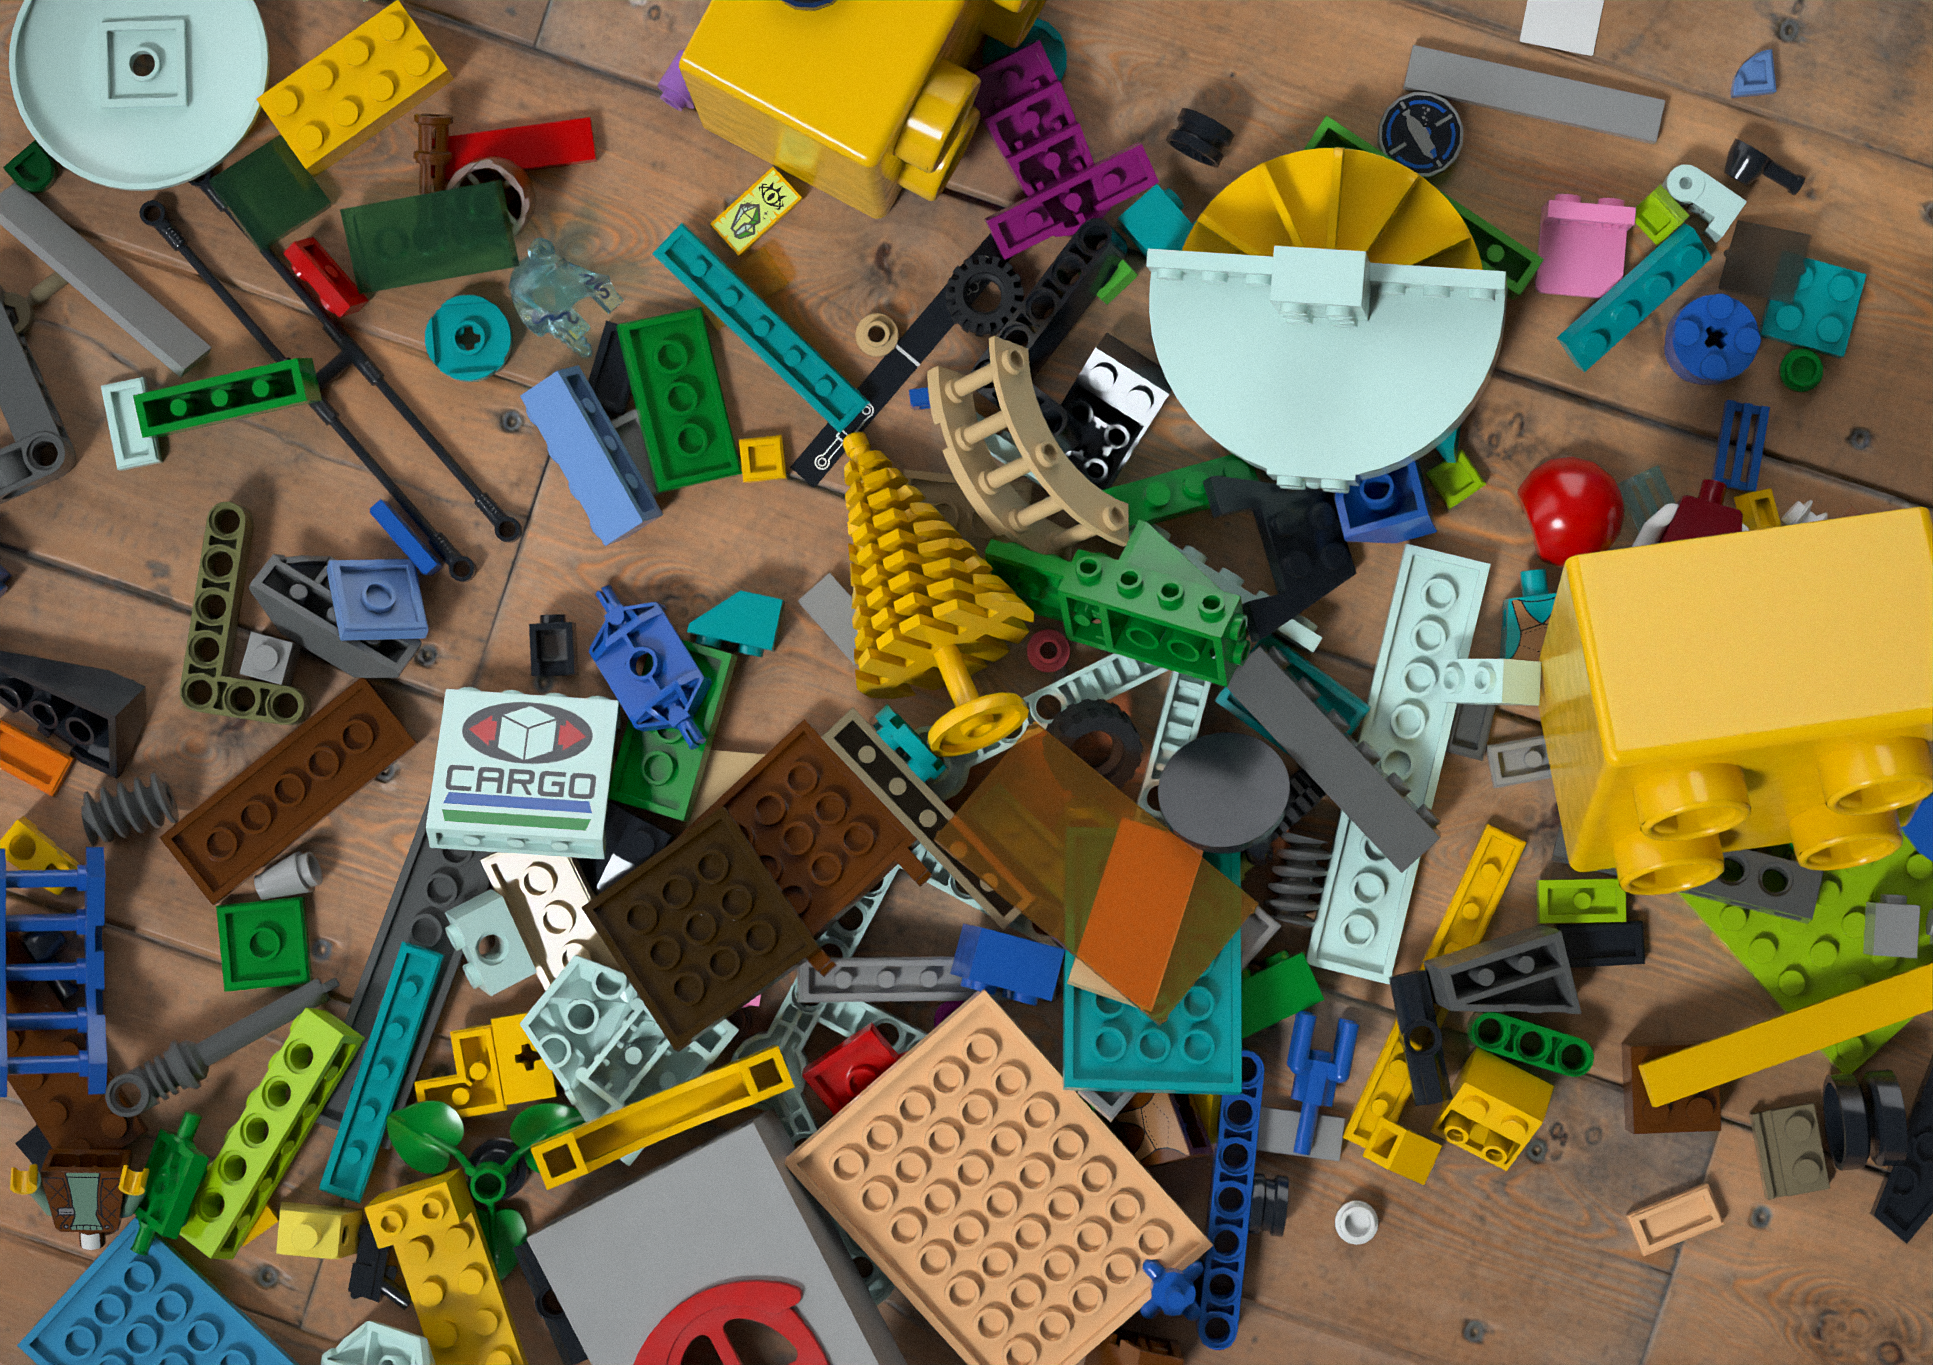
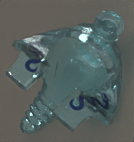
(548, 287)

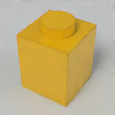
(1402, 1151)

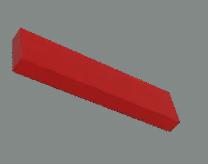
(527, 146)

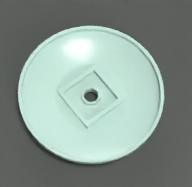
(132, 130)

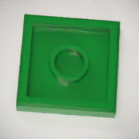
(264, 944)

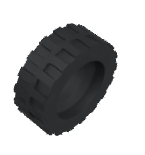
(1105, 717)

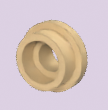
(876, 349)

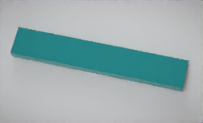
(760, 328)
(381, 1072)

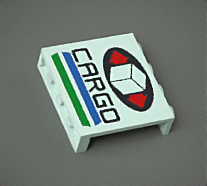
(523, 773)

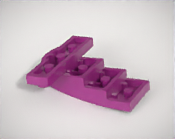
(1048, 153)

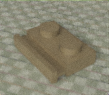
(1789, 1150)

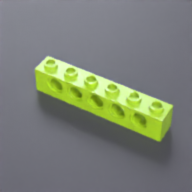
(288, 1123)

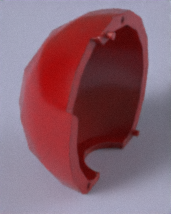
(1571, 508)

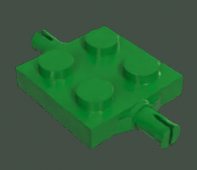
(172, 1183)

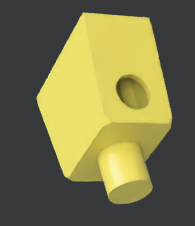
(318, 1230)

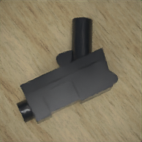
(372, 1275)

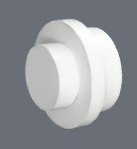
(1356, 1222)

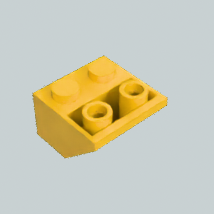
(1493, 1109)

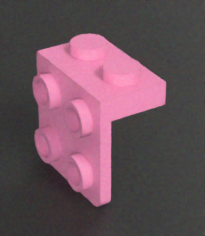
(1582, 245)

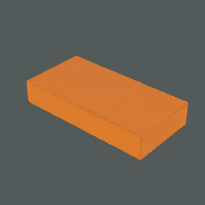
(33, 759)

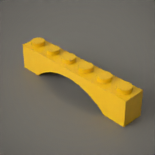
(661, 1116)

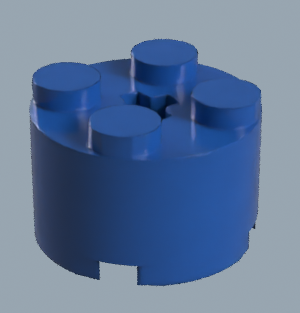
(1733, 351)

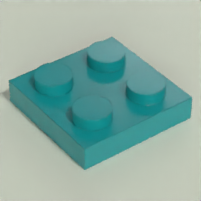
(1820, 310)

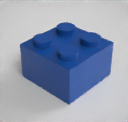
(1001, 960)

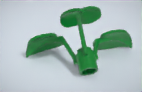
(428, 1135)

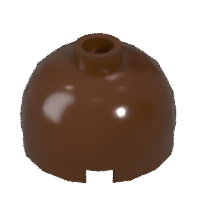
(515, 182)

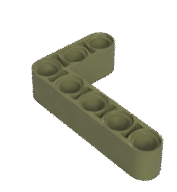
(224, 630)

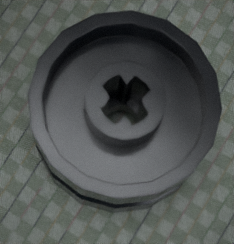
(1865, 1119)

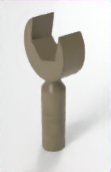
(36, 296)

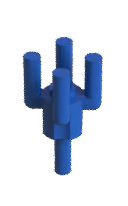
(1317, 1071)
(1172, 1290)

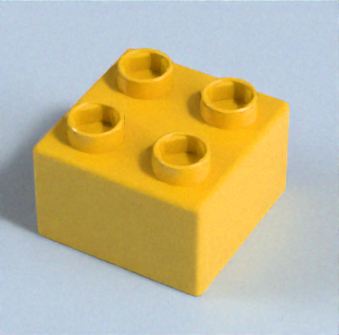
(850, 91)
(1742, 698)

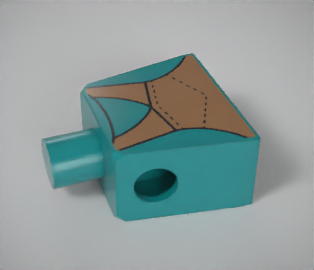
(1526, 618)

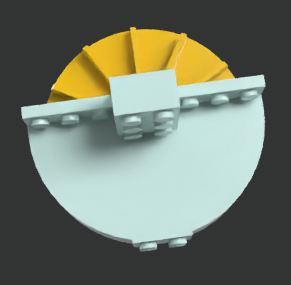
(1327, 318)

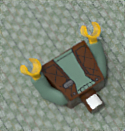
(84, 1190)

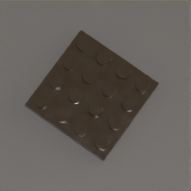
(701, 929)

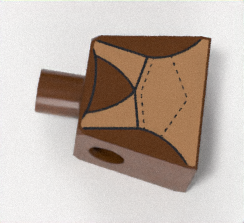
(1163, 1128)

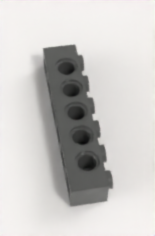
(1793, 903)

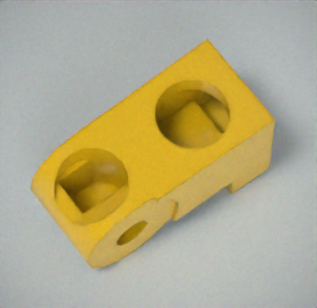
(32, 850)

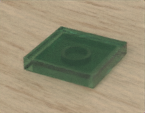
(270, 193)

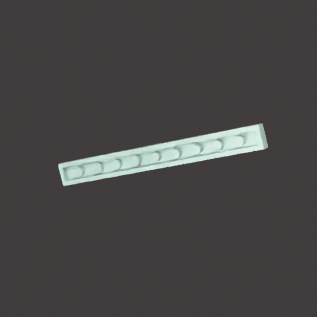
(1296, 631)

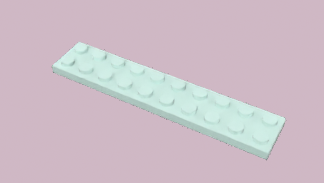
(1409, 729)

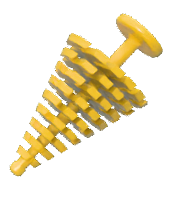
(925, 605)

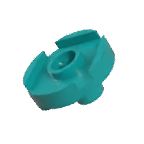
(450, 322)
(898, 733)

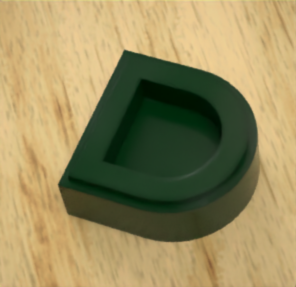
(33, 169)

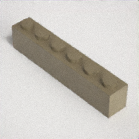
(910, 802)

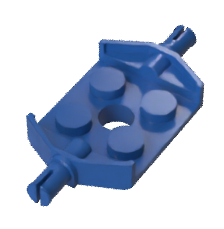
(674, 685)

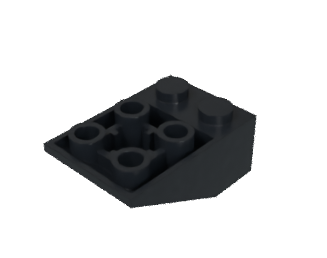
(1115, 404)

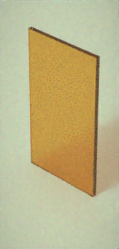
(1096, 872)

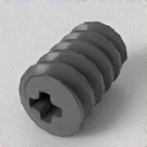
(128, 810)
(1297, 879)

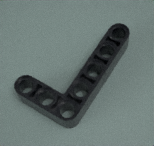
(1069, 305)

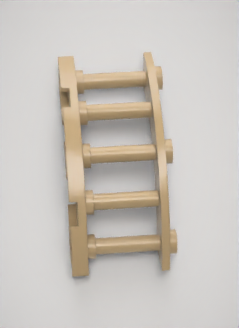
(989, 486)

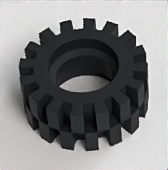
(976, 270)
(1303, 796)

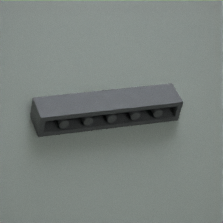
(1333, 758)

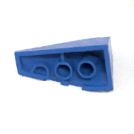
(1387, 508)

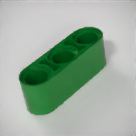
(1550, 1049)

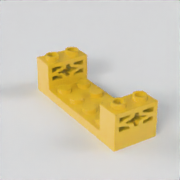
(448, 1270)

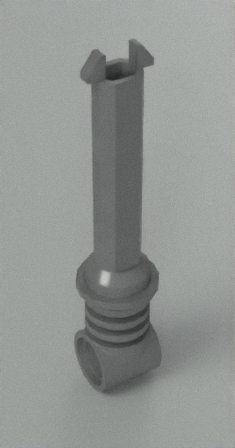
(189, 1062)

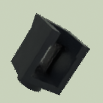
(553, 647)

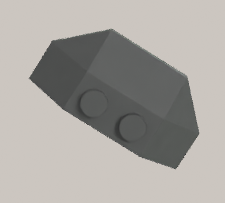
(301, 607)

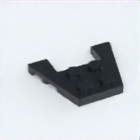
(1300, 543)

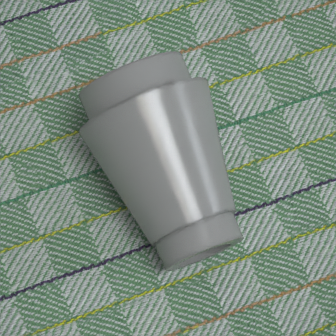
(291, 876)

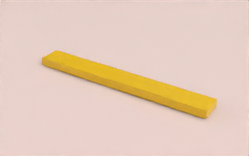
(1459, 928)
(1788, 1036)

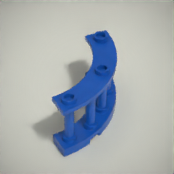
(86, 970)

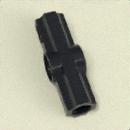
(1426, 1065)
(556, 1320)

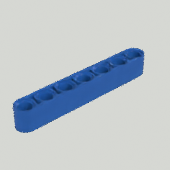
(1234, 1219)

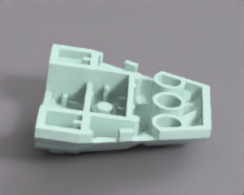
(607, 1042)

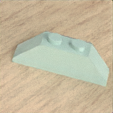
(380, 1345)

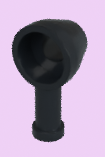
(1748, 163)
(45, 948)

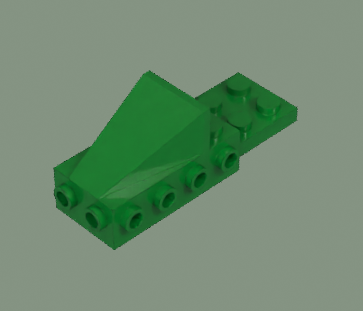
(1148, 603)

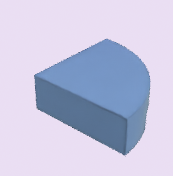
(1755, 76)

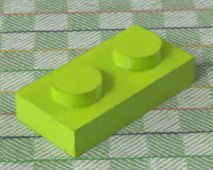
(1580, 901)

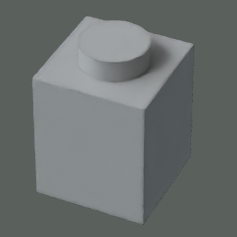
(270, 659)
(1891, 927)

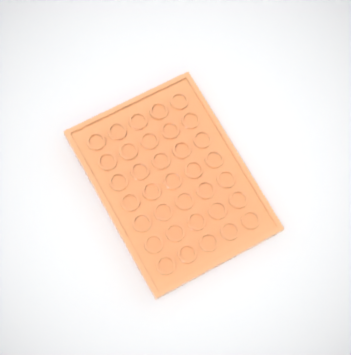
(996, 1195)

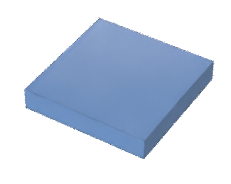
(377, 599)

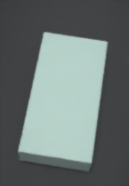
(127, 441)

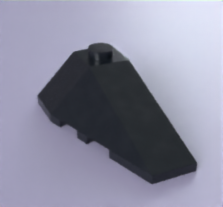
(79, 704)
(629, 844)

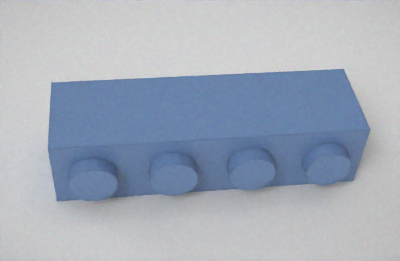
(591, 455)

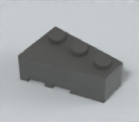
(1506, 974)

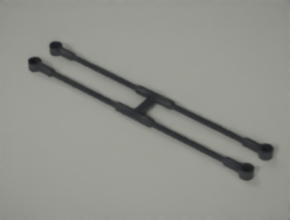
(350, 354)

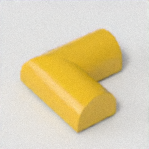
(477, 1084)

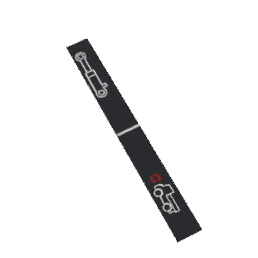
(889, 375)

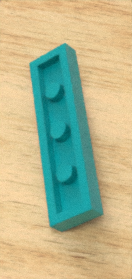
(1634, 297)

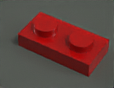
(320, 270)

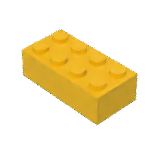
(355, 89)

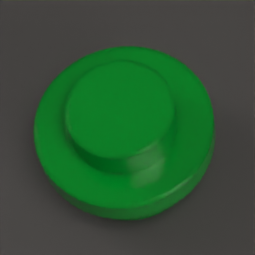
(1801, 370)

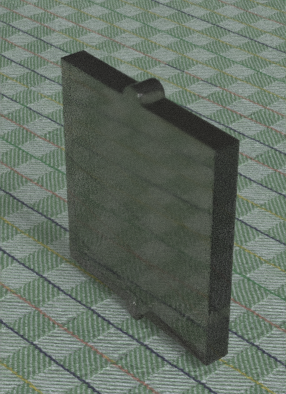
(1765, 262)

